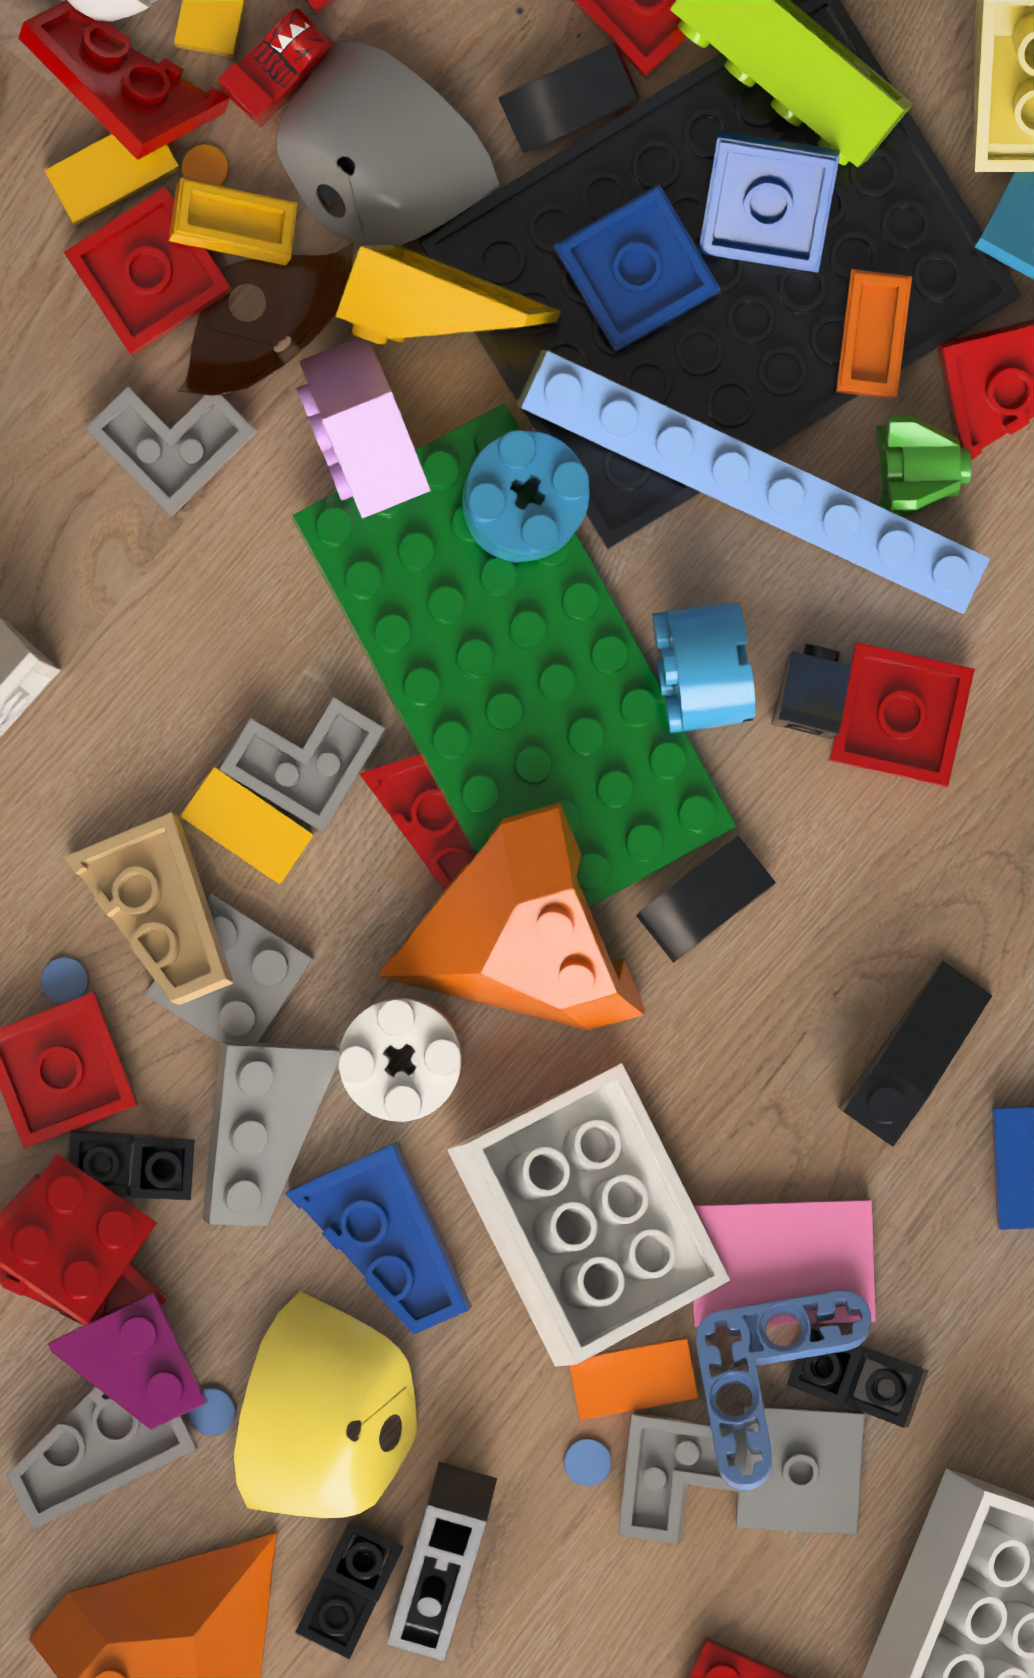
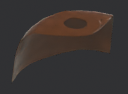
(299, 304)

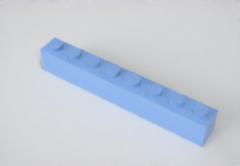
(752, 481)

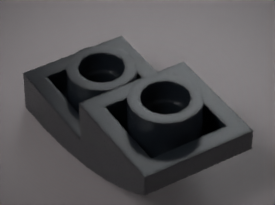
(569, 97)
(705, 899)
(135, 1163)
(862, 1381)
(349, 1590)

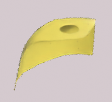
(304, 1389)

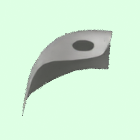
(408, 146)

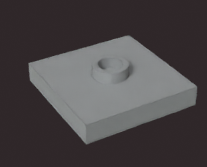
(812, 1472)

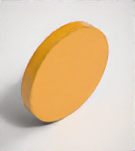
(206, 165)

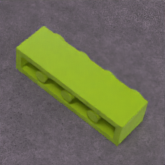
(802, 68)

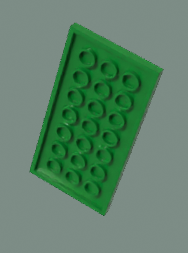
(514, 674)

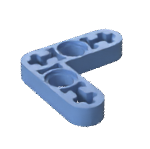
(757, 1350)

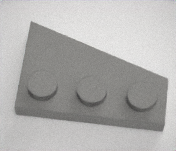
(259, 1125)
(92, 1454)

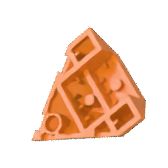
(520, 932)
(168, 1620)

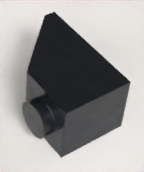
(813, 692)

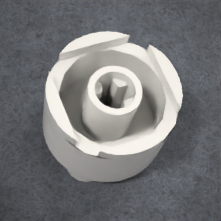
(403, 1094)

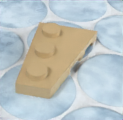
(159, 905)

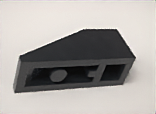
(915, 1054)
(442, 1561)

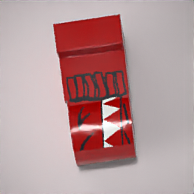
(276, 67)

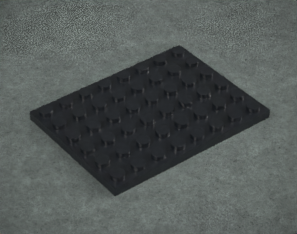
(769, 343)

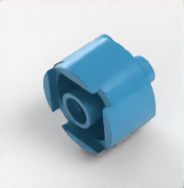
(559, 488)
(704, 666)

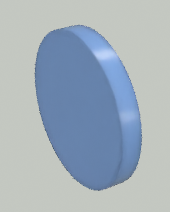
(64, 980)
(215, 1415)
(587, 1462)

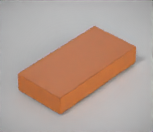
(873, 334)
(634, 1378)

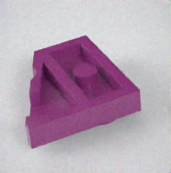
(135, 1361)

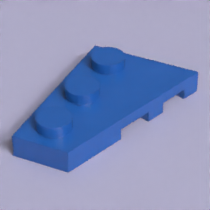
(388, 1234)

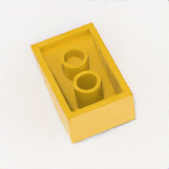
(410, 295)

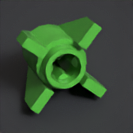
(918, 464)

